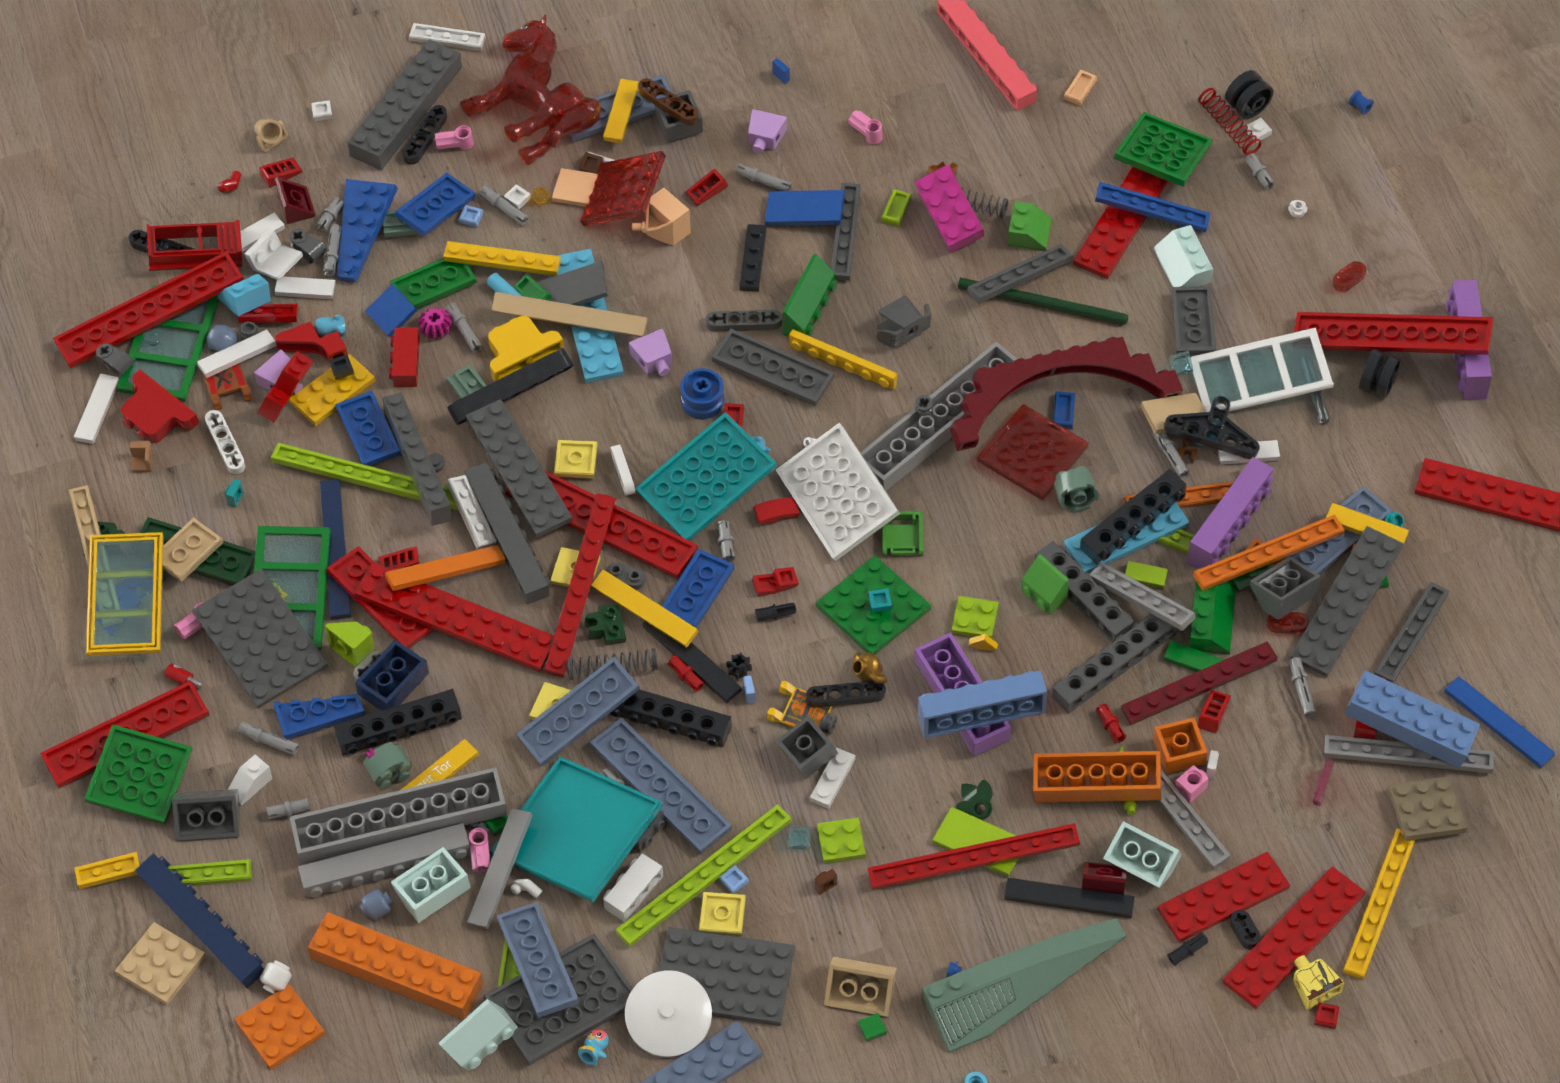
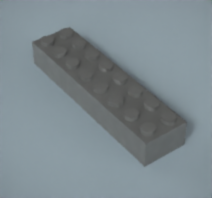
(404, 104)

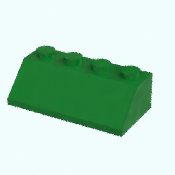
(809, 297)
(1214, 618)

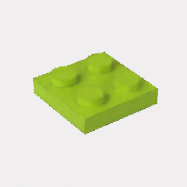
(974, 617)
(841, 840)

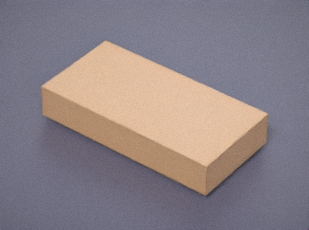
(1080, 87)

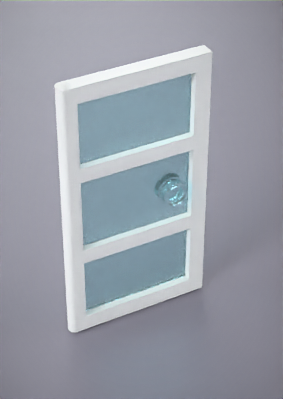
(1262, 371)

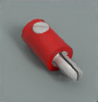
(180, 675)

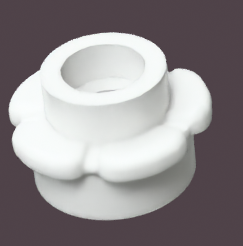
(1297, 212)

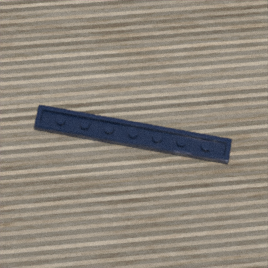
(333, 518)

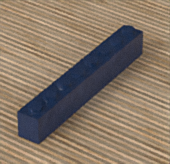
(200, 920)

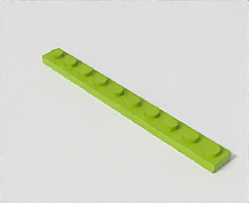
(350, 472)
(703, 875)

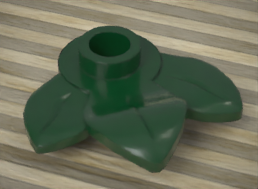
(974, 797)

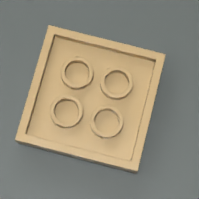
(160, 963)

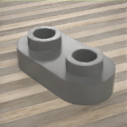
(626, 573)

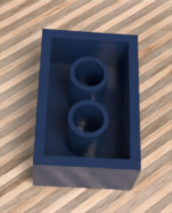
(392, 676)

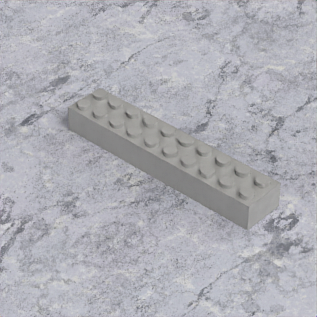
(919, 436)
(398, 815)

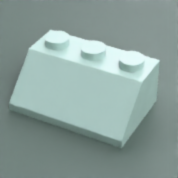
(1184, 259)
(1142, 855)
(431, 884)
(478, 1035)

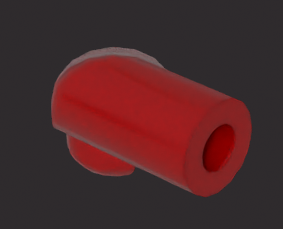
(230, 184)

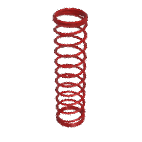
(1209, 100)

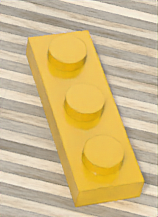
(107, 870)

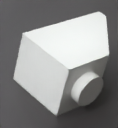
(251, 778)

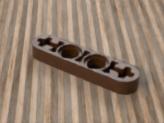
(669, 100)

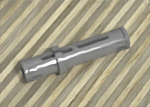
(756, 175)
(497, 200)
(331, 256)
(460, 321)
(1167, 447)
(1300, 680)
(273, 740)

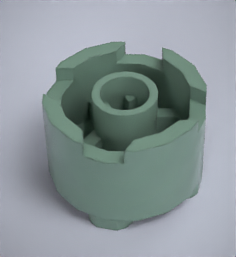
(1076, 489)
(388, 765)

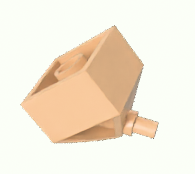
(665, 218)

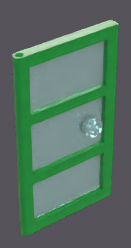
(171, 350)
(297, 567)

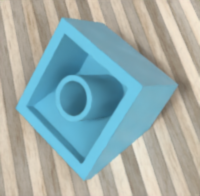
(246, 295)

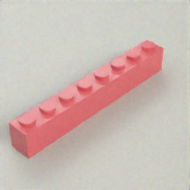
(988, 52)

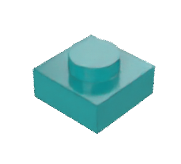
(234, 492)
(880, 600)

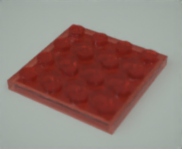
(623, 188)
(1032, 451)

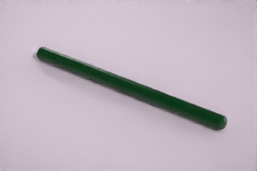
(1055, 304)

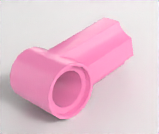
(869, 128)
(460, 138)
(188, 625)
(479, 851)

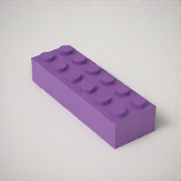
(1471, 368)
(1231, 514)
(947, 667)

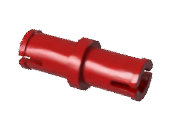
(685, 673)
(1111, 723)

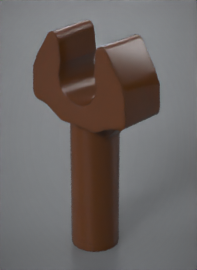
(1187, 449)

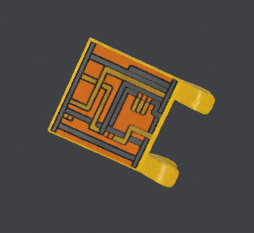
(797, 707)

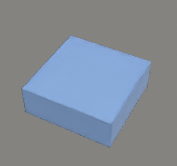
(471, 216)
(749, 689)
(734, 879)

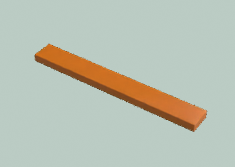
(1268, 552)

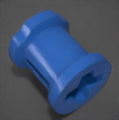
(1361, 102)

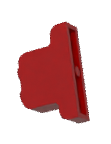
(155, 410)

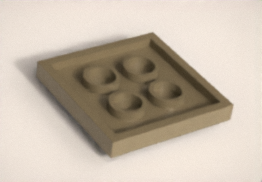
(1427, 808)

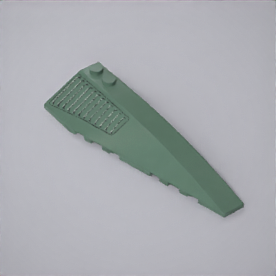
(990, 994)

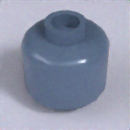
(376, 904)

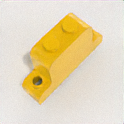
(519, 345)

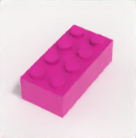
(949, 208)

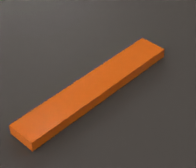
(1200, 495)
(445, 568)

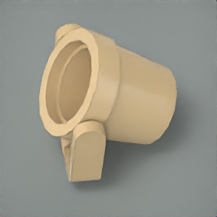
(270, 132)

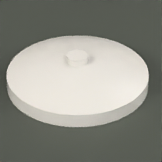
(668, 1014)

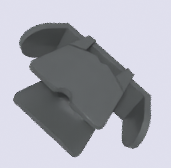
(902, 319)

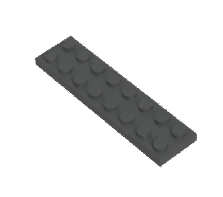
(519, 468)
(1347, 601)

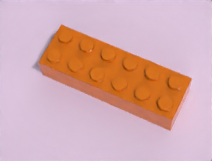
(1097, 776)

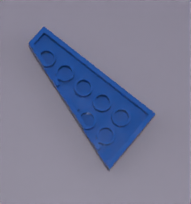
(363, 215)

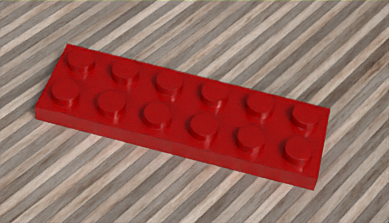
(349, 573)
(1221, 896)

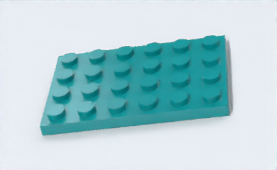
(706, 477)

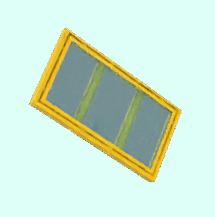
(124, 594)

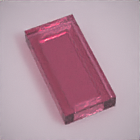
(1323, 782)

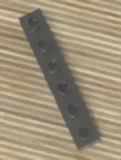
(1087, 601)

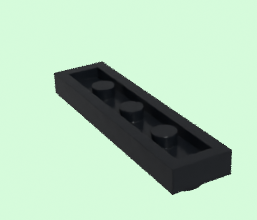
(753, 257)

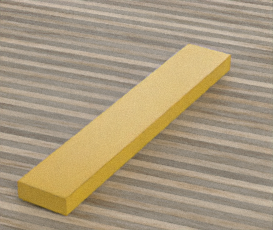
(645, 608)

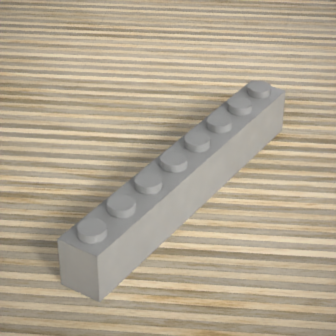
(381, 860)

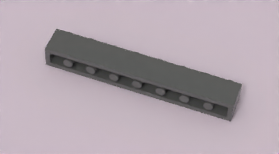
(417, 459)
(509, 537)

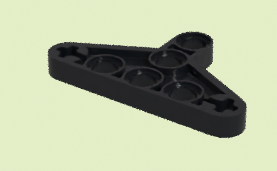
(1225, 431)

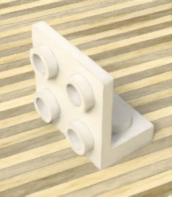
(272, 257)

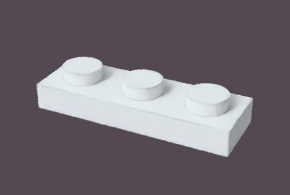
(832, 778)

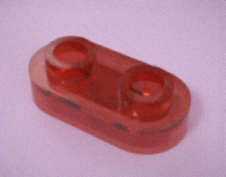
(1348, 277)
(1288, 622)

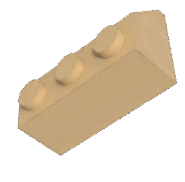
(860, 986)

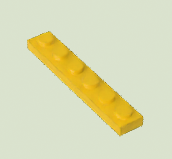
(502, 258)
(843, 359)

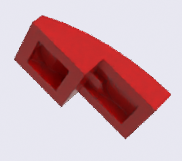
(773, 510)
(780, 580)

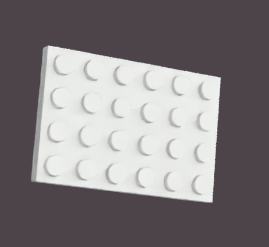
(837, 491)

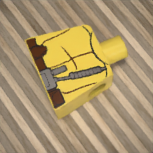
(1315, 982)

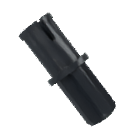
(775, 611)
(1187, 948)

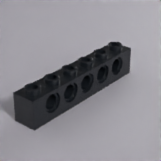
(1167, 483)
(680, 712)
(404, 714)

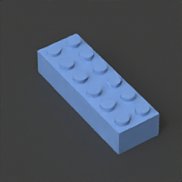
(982, 704)
(1412, 719)

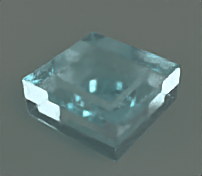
(1181, 363)
(799, 837)

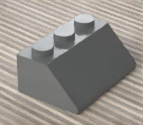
(1285, 587)
(206, 814)

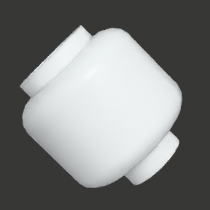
(275, 976)

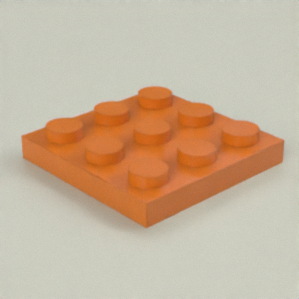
(279, 1026)

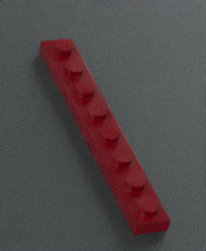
(1199, 683)

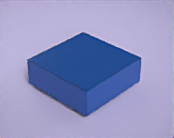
(781, 71)

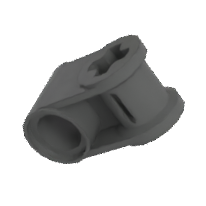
(309, 246)
(114, 359)

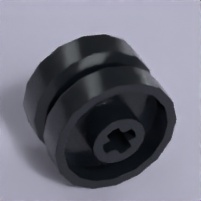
(1249, 94)
(1379, 374)

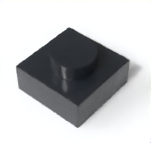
(341, 367)

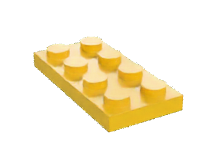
(320, 396)

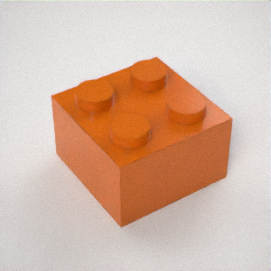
(1180, 745)

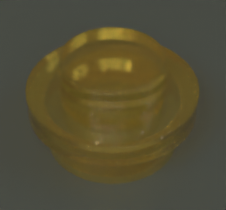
(540, 196)

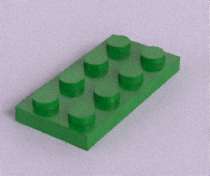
(434, 281)

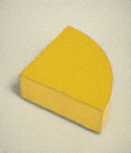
(983, 642)

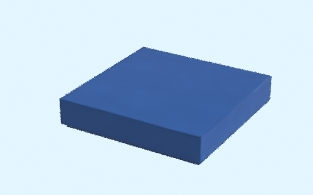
(391, 310)

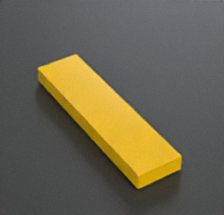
(621, 111)
(1357, 522)

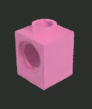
(1192, 791)

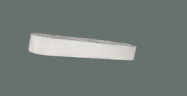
(224, 442)

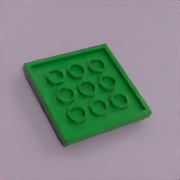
(1163, 149)
(851, 611)
(138, 774)

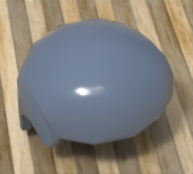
(220, 338)

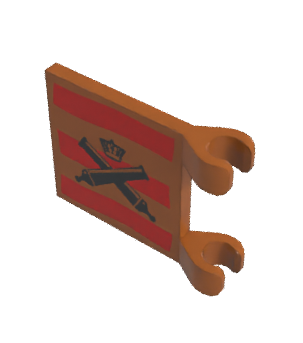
(227, 382)

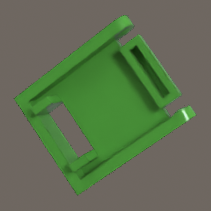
(905, 538)

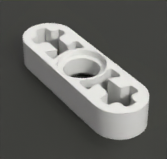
(622, 470)

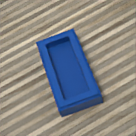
(1064, 409)

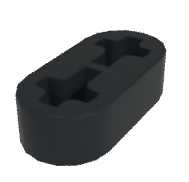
(1241, 932)

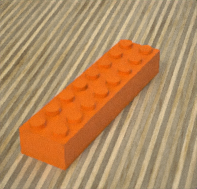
(395, 965)

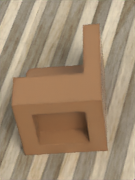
(141, 456)

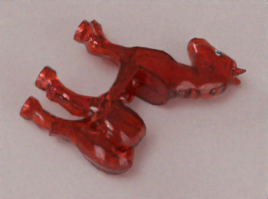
(525, 82)

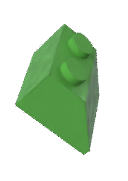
(1029, 227)
(1045, 585)

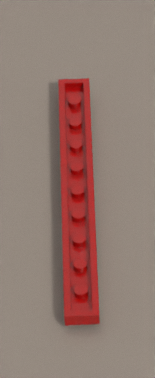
(580, 585)
(973, 856)

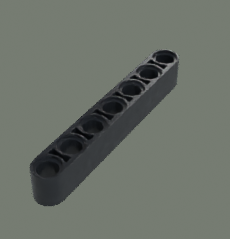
(512, 384)

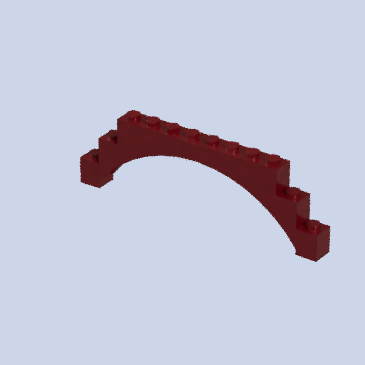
(1103, 358)

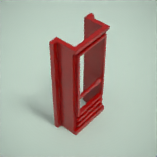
(228, 240)

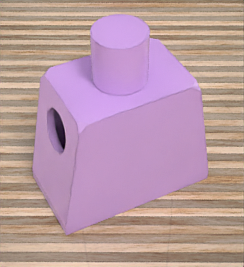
(766, 130)
(652, 352)
(269, 372)

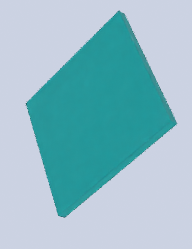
(581, 828)

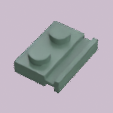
(395, 227)
(465, 381)

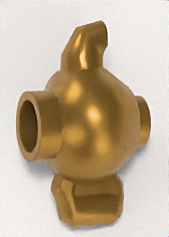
(868, 668)

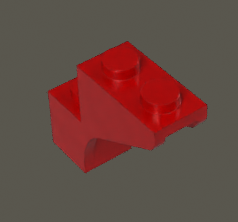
(305, 340)
(285, 386)

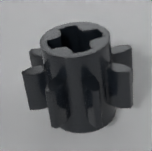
(739, 665)

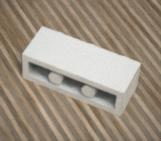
(632, 887)

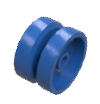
(702, 393)

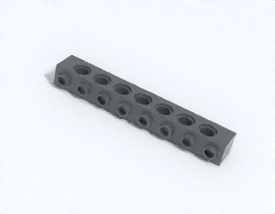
(1118, 664)

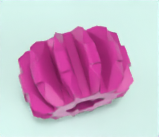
(435, 322)

